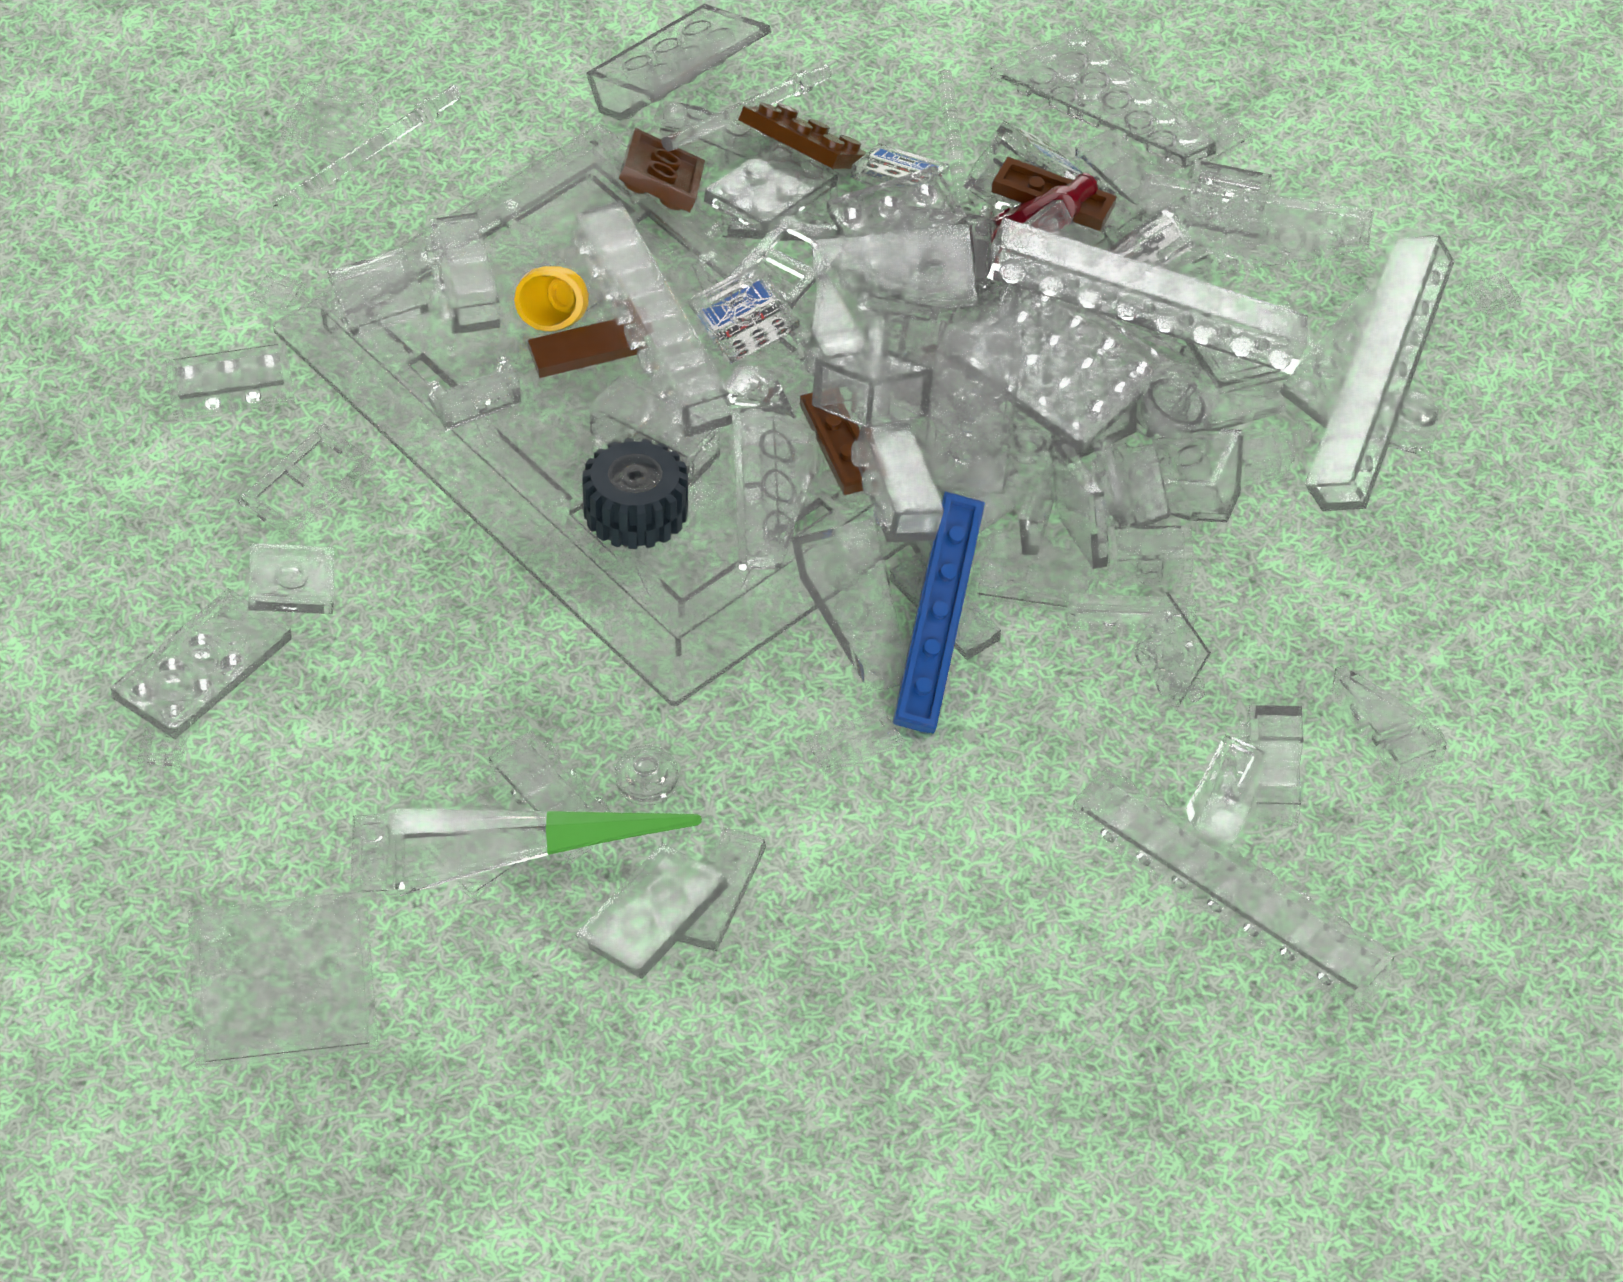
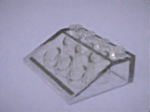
(670, 59)

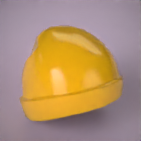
(551, 298)

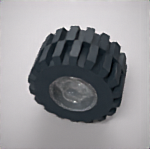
(635, 493)

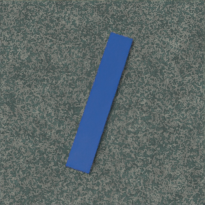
(938, 614)

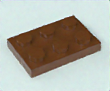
(806, 137)
(662, 173)

